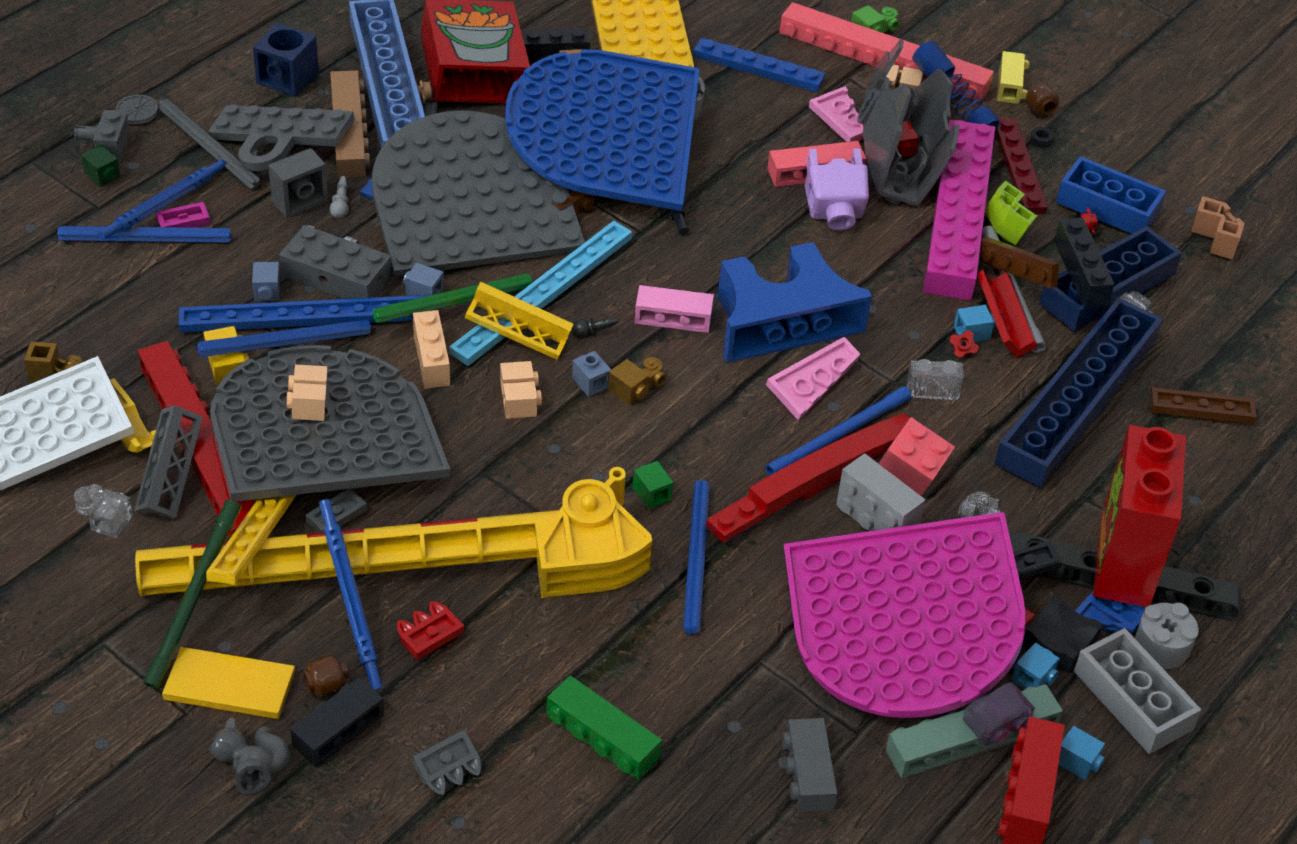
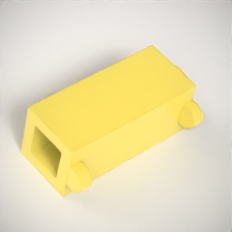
(1011, 77)

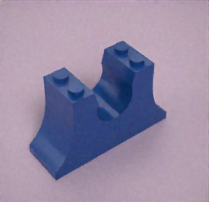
(782, 316)

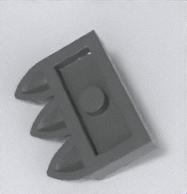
(446, 760)

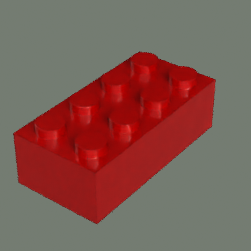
(1031, 782)

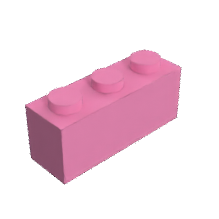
(674, 308)

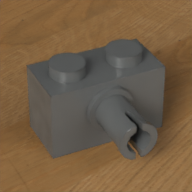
(111, 132)

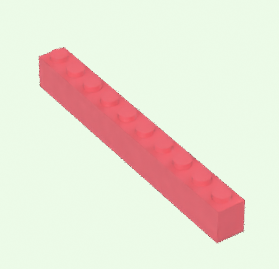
(870, 46)

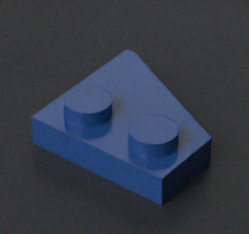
(1111, 613)

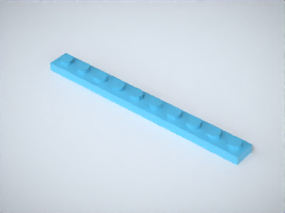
(547, 288)

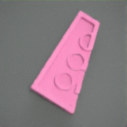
(813, 376)

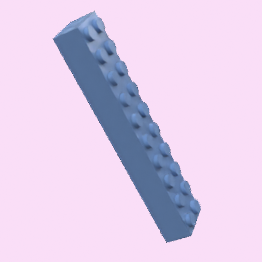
(385, 66)

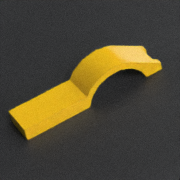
(141, 438)

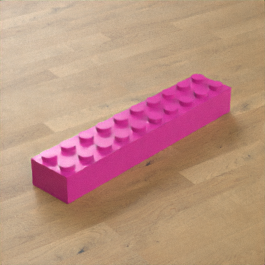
(960, 214)

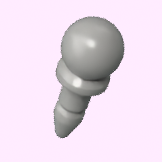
(339, 207)

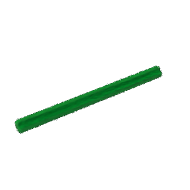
(446, 299)

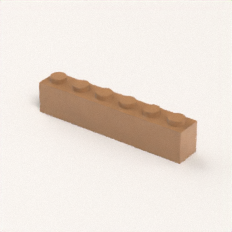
(348, 97)

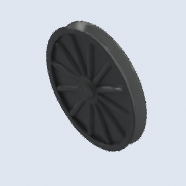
(139, 108)

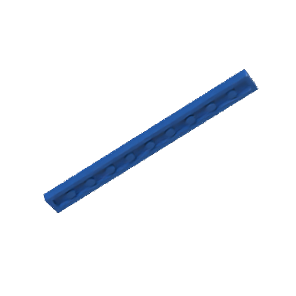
(284, 313)

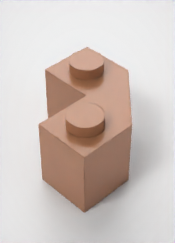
(1217, 222)

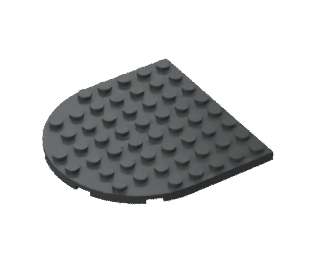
(463, 197)
(370, 432)

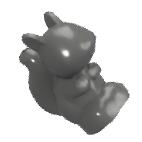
(251, 762)

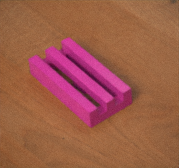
(184, 216)

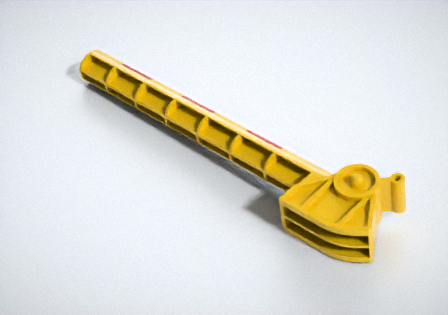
(577, 549)

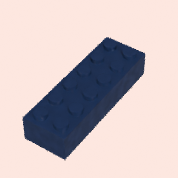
(1133, 264)

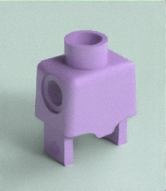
(837, 189)

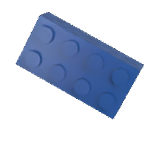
(1110, 195)

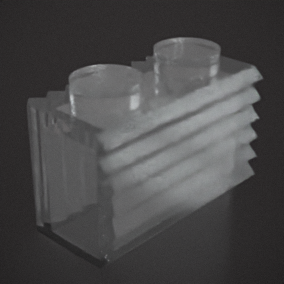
(935, 379)

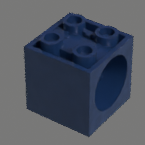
(286, 59)

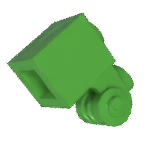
(873, 20)

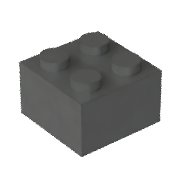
(298, 182)

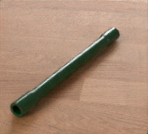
(161, 663)

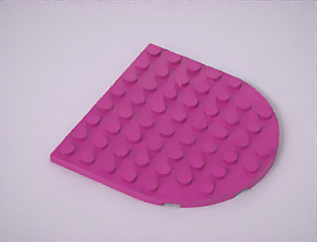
(908, 613)

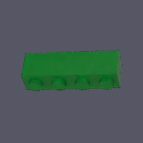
(603, 727)

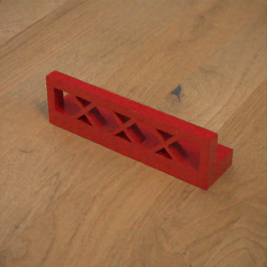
(1008, 313)

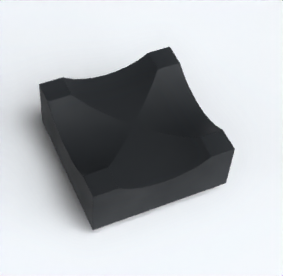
(1062, 632)

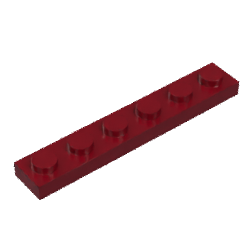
(1020, 165)

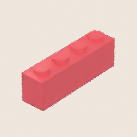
(789, 165)

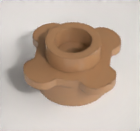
(424, 91)

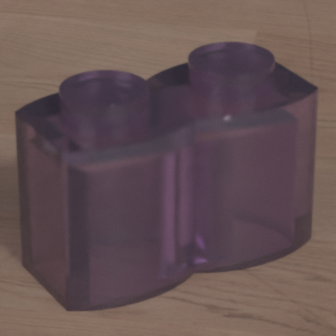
(998, 714)

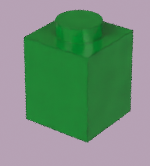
(652, 484)

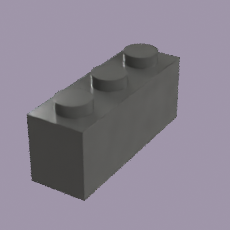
(809, 765)

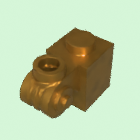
(44, 360)
(633, 383)

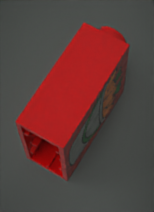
(472, 49)

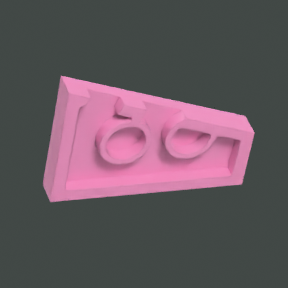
(839, 113)

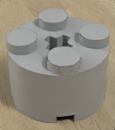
(1167, 633)

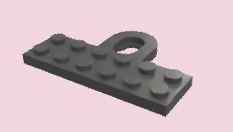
(279, 126)

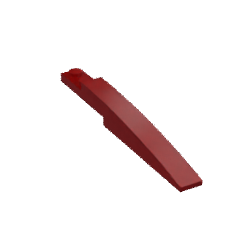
(804, 477)

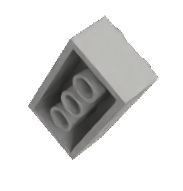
(1137, 690)

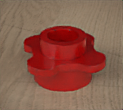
(1090, 220)
(961, 351)

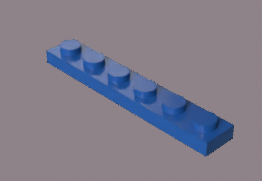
(759, 64)

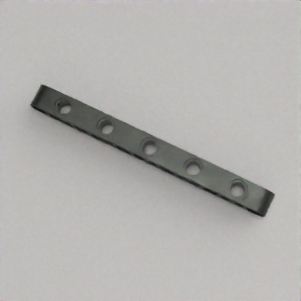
(1194, 590)

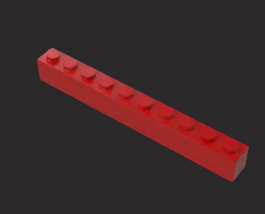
(173, 387)

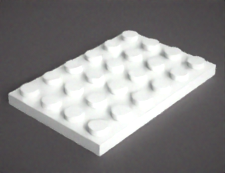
(58, 421)

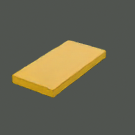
(229, 682)

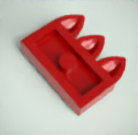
(429, 631)

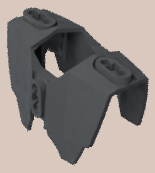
(882, 120)

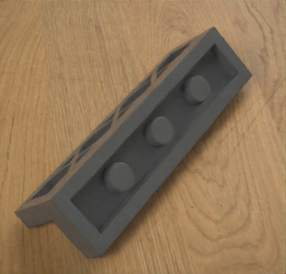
(159, 459)

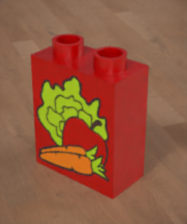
(1140, 515)

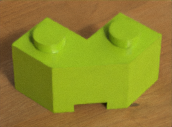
(1008, 215)

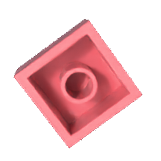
(916, 456)

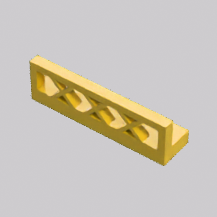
(522, 316)

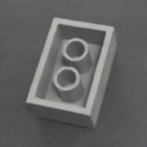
(877, 497)

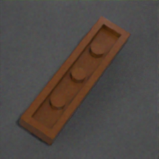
(1019, 262)
(1203, 405)

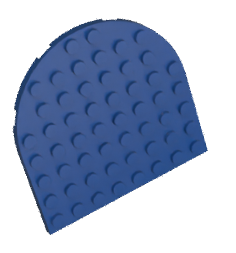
(606, 124)

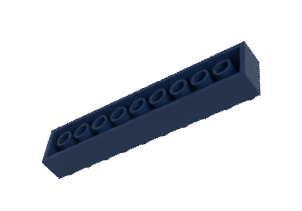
(1078, 392)

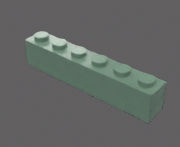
(950, 738)

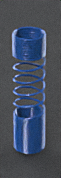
(930, 58)

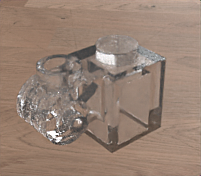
(106, 509)

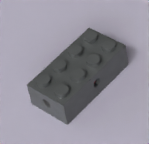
(335, 265)

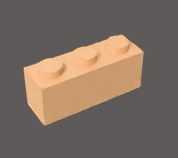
(431, 349)

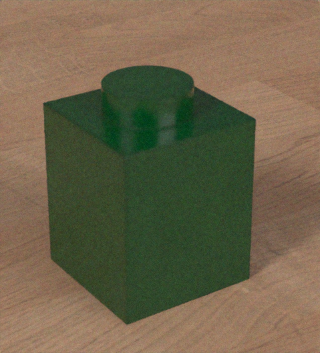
(100, 165)

